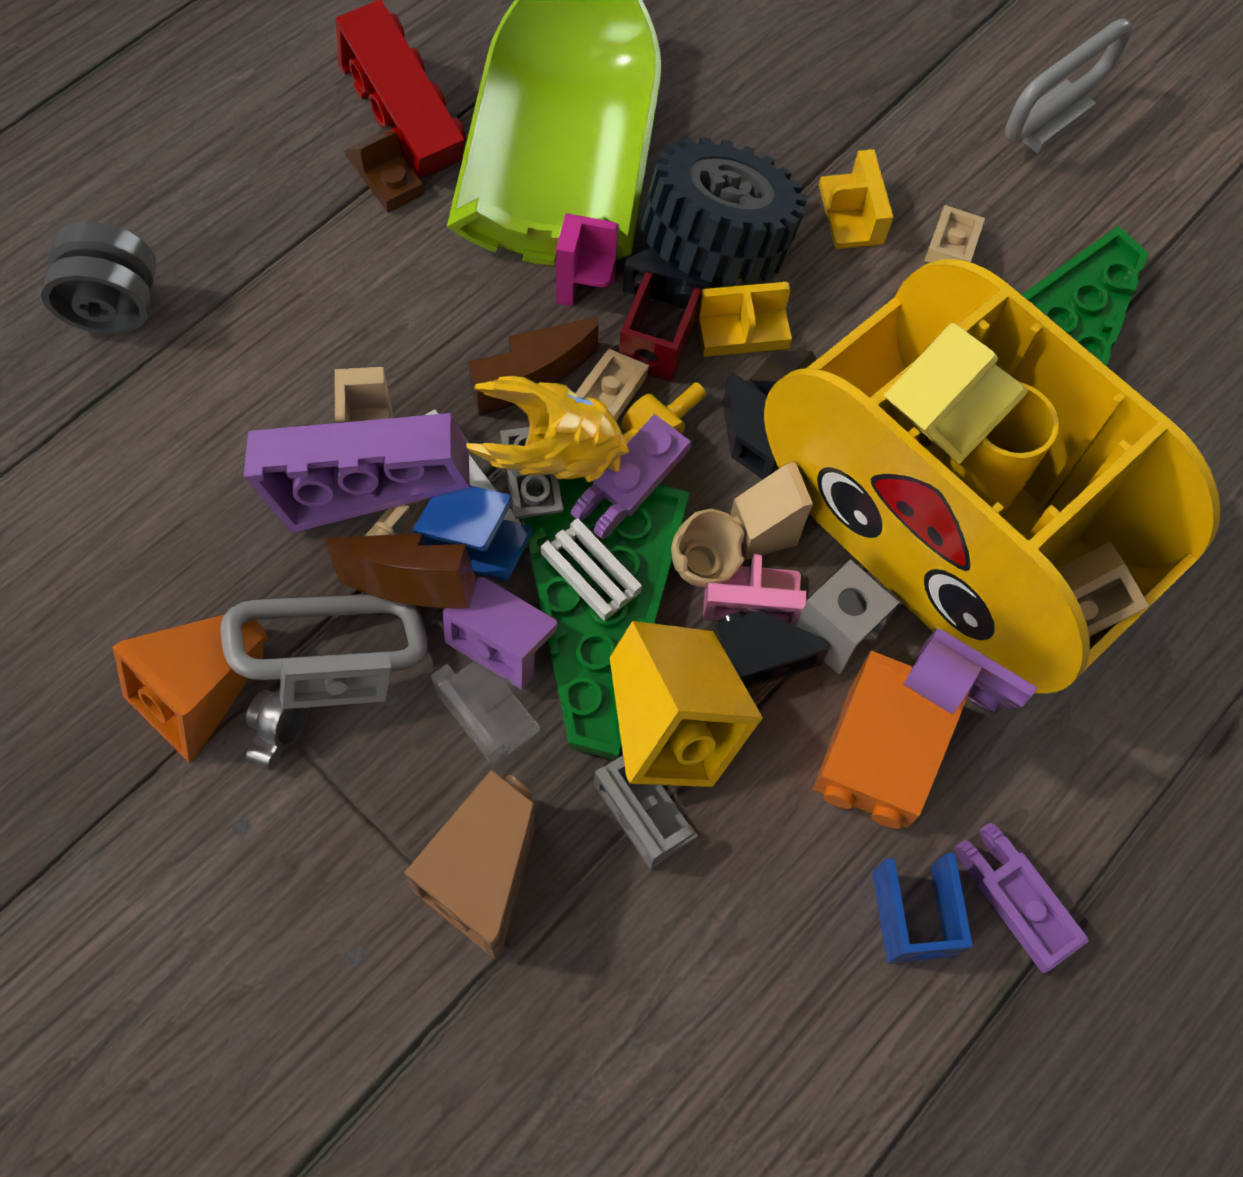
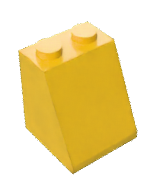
(678, 705)

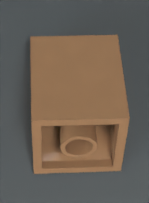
(478, 861)

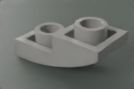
(530, 493)

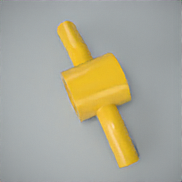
(649, 405)

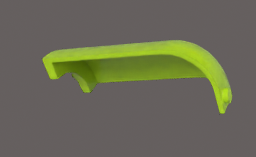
(559, 125)

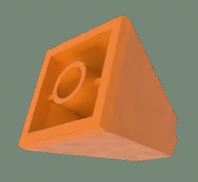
(183, 679)

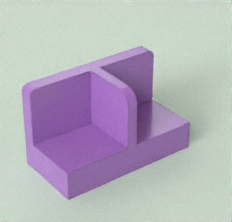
(499, 632)

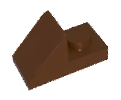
(385, 170)

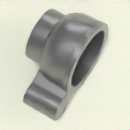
(275, 728)

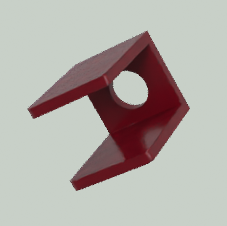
(667, 352)

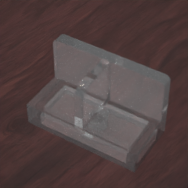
(486, 709)

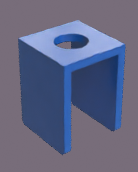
(476, 519)
(950, 910)

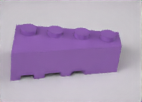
(355, 467)

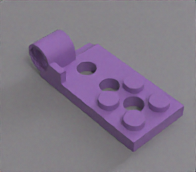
(950, 669)

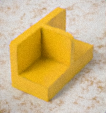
(857, 204)
(744, 319)

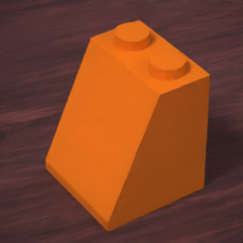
(885, 745)

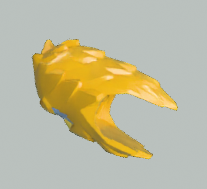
(565, 433)

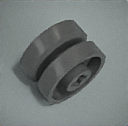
(99, 278)

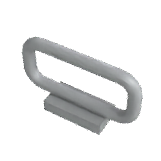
(1047, 119)
(327, 678)

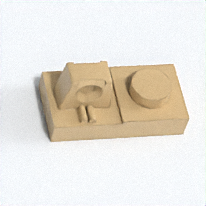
(955, 235)
(614, 381)

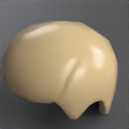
(708, 548)

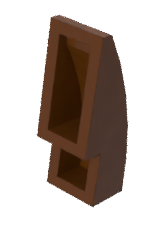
(537, 355)
(405, 569)

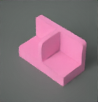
(756, 590)

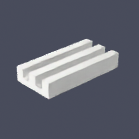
(565, 540)

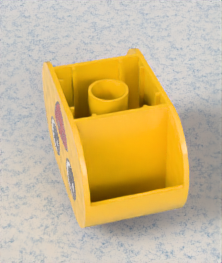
(1053, 480)

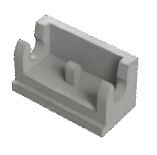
(644, 814)

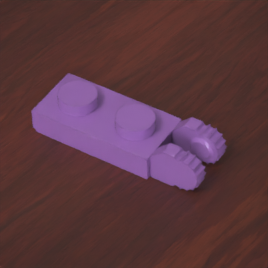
(650, 459)
(1023, 900)

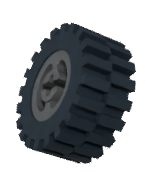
(722, 211)

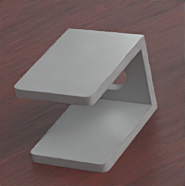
(866, 607)

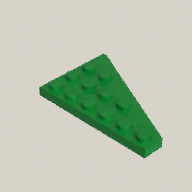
(1093, 291)
(582, 640)

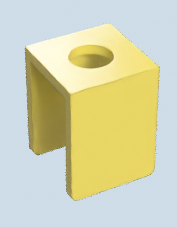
(956, 392)

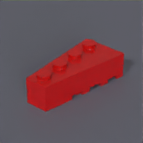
(398, 89)

